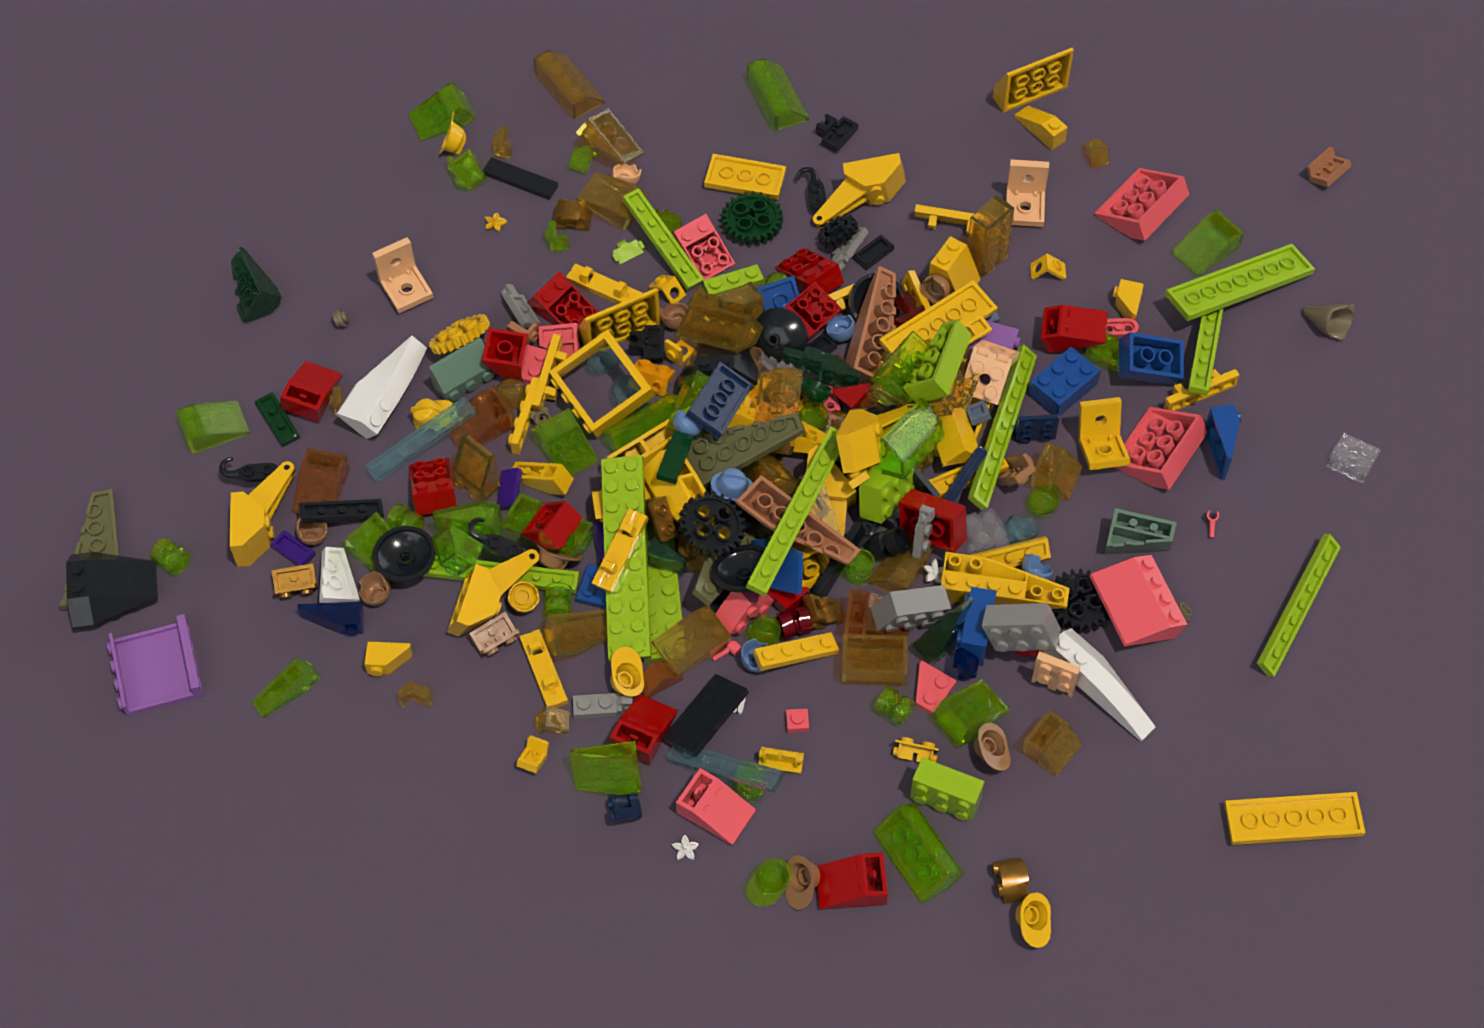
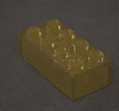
(990, 234)

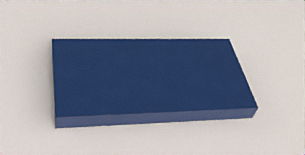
(719, 400)

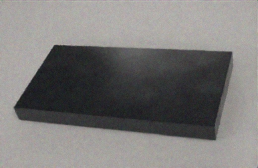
(705, 715)

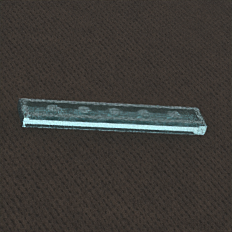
(420, 439)
(729, 768)

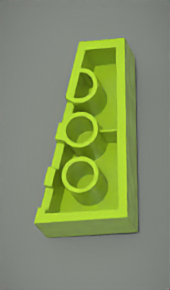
(939, 363)

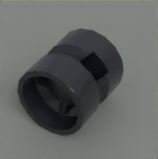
(889, 543)

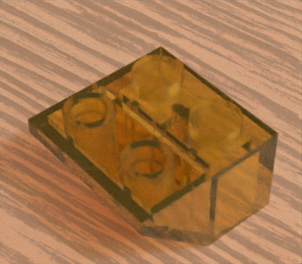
(1056, 470)
(1051, 743)

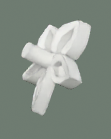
(933, 572)
(685, 848)

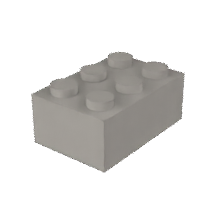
(910, 608)
(1021, 627)

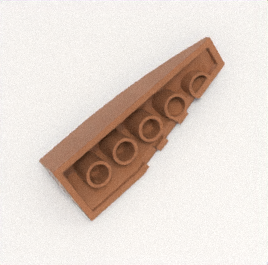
(873, 323)
(768, 506)

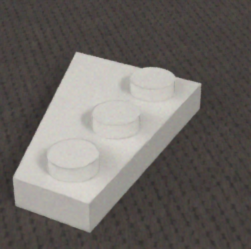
(336, 577)

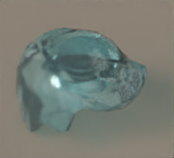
(603, 361)

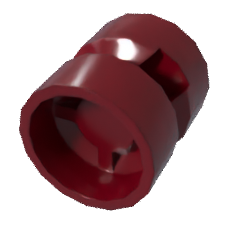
(794, 622)

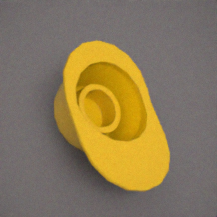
(454, 138)
(427, 409)
(627, 672)
(1034, 919)

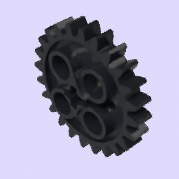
(712, 524)
(1080, 601)

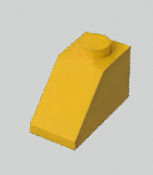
(1128, 298)
(386, 657)

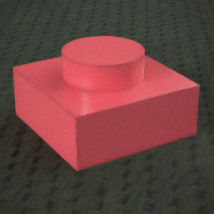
(797, 720)

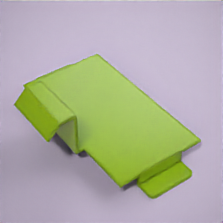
(627, 250)

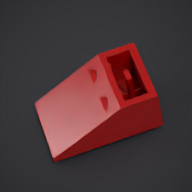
(810, 268)
(561, 302)
(814, 309)
(1073, 327)
(309, 391)
(432, 485)
(645, 723)
(853, 882)

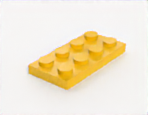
(744, 175)

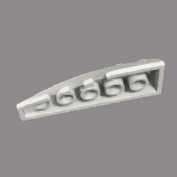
(381, 389)
(1102, 683)

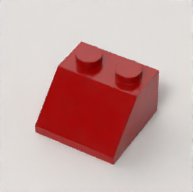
(505, 352)
(552, 524)

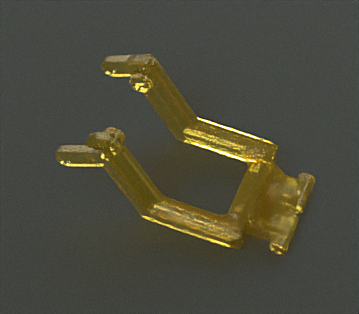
(960, 394)

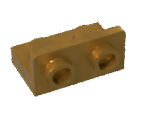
(661, 518)

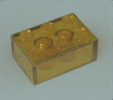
(874, 659)

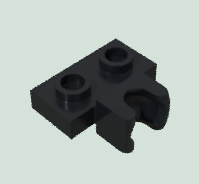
(836, 133)
(648, 343)

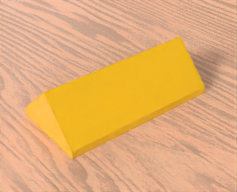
(958, 438)

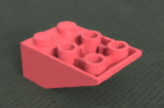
(704, 247)
(714, 807)

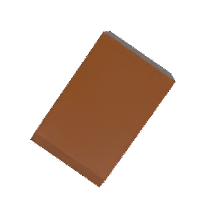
(658, 678)

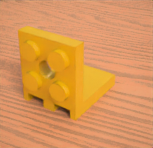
(1102, 435)

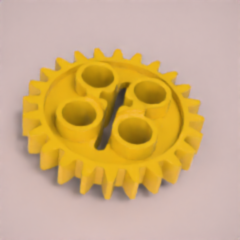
(459, 334)

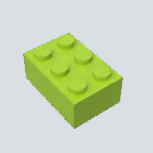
(881, 494)
(946, 789)

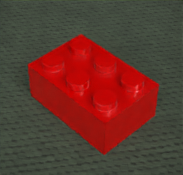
(948, 524)

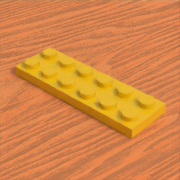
(961, 305)
(1294, 818)

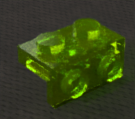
(467, 170)
(1106, 353)

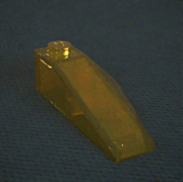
(900, 571)
(574, 632)

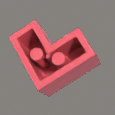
(740, 608)

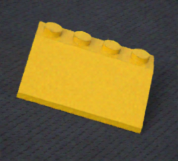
(1033, 81)
(623, 318)

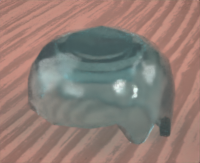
(623, 388)
(1022, 528)

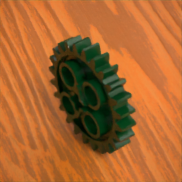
(752, 218)

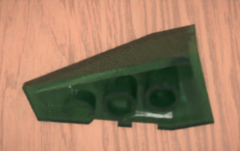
(255, 289)
(941, 635)

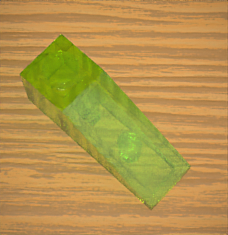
(286, 687)

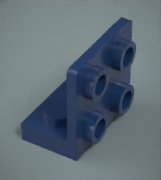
(1036, 428)

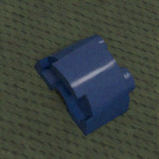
(624, 807)

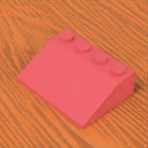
(1143, 202)
(1163, 446)
(1139, 601)

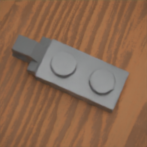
(845, 252)
(519, 306)
(922, 531)
(600, 705)

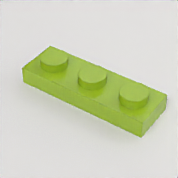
(727, 282)

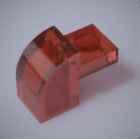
(907, 307)

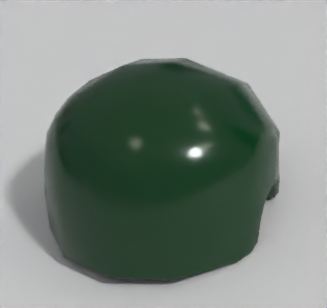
(815, 391)

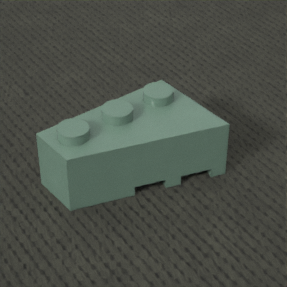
(1138, 533)

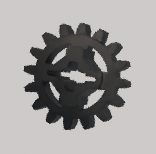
(838, 231)

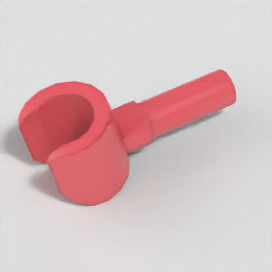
(1212, 523)
(732, 647)

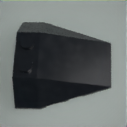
(706, 358)
(106, 586)

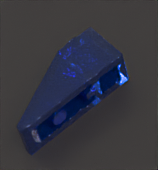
(340, 617)

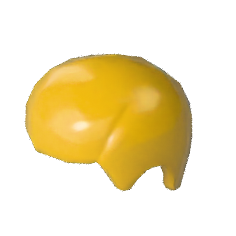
(523, 597)

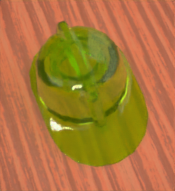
(769, 882)

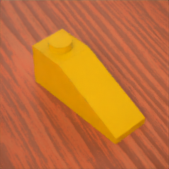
(1043, 125)
(545, 477)

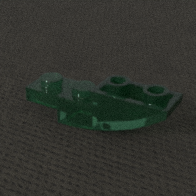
(827, 366)
(664, 558)

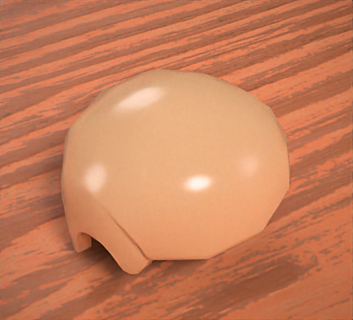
(627, 173)

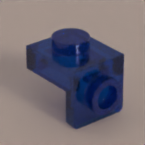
(965, 664)

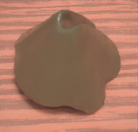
(1331, 319)

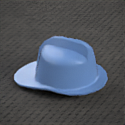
(730, 483)

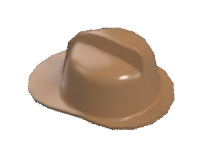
(554, 559)
(992, 747)
(804, 880)

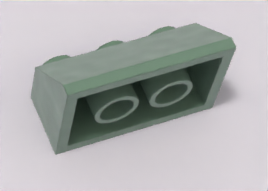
(460, 371)

